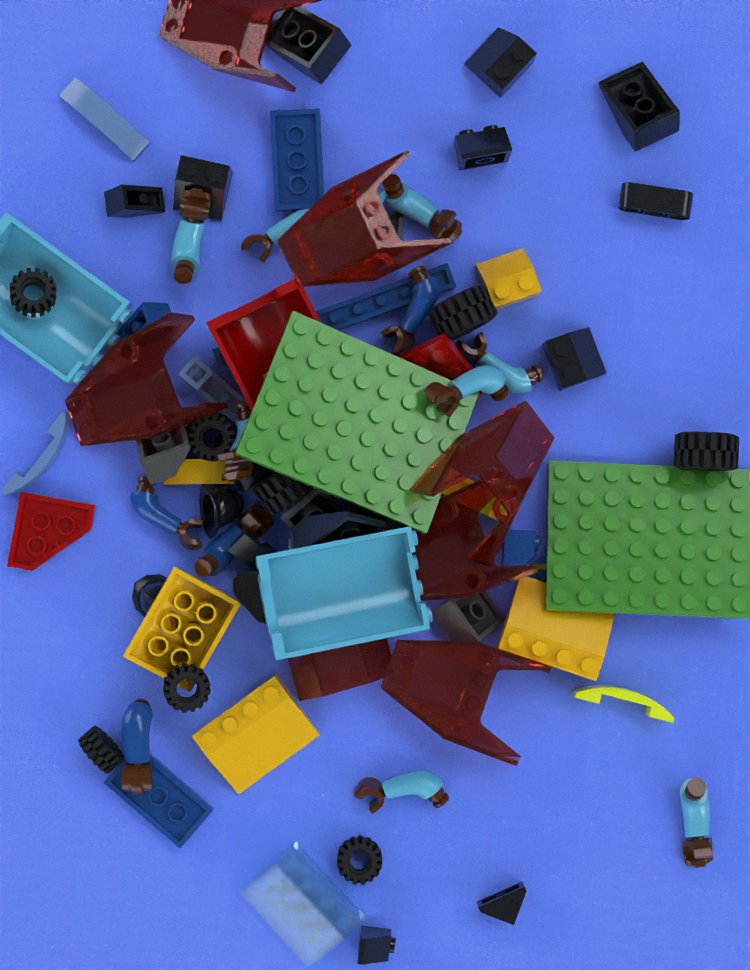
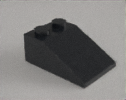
(307, 42)
(640, 106)
(333, 527)

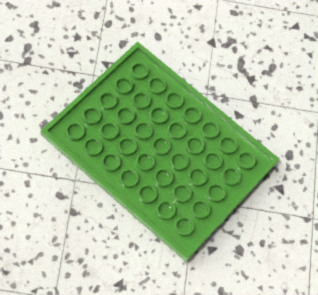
(351, 422)
(648, 540)

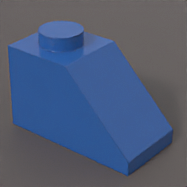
(143, 316)
(519, 547)

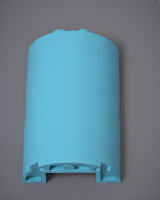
(84, 312)
(342, 593)

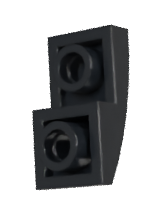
(247, 547)

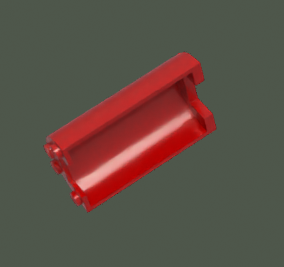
(253, 332)

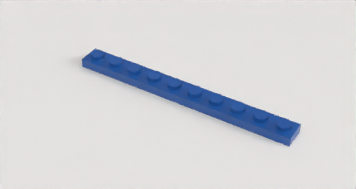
(369, 304)

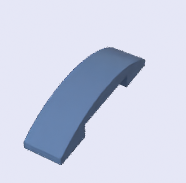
(104, 118)
(211, 386)
(59, 431)

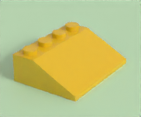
(182, 626)
(555, 638)
(256, 734)

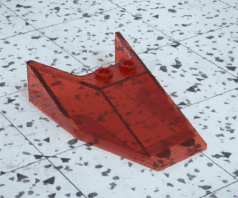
(227, 34)
(350, 235)
(131, 391)
(506, 458)
(448, 543)
(449, 688)

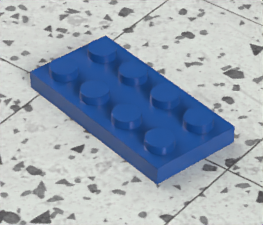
(296, 158)
(168, 806)

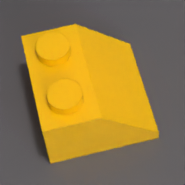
(509, 278)

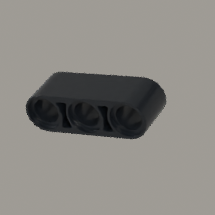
(655, 201)

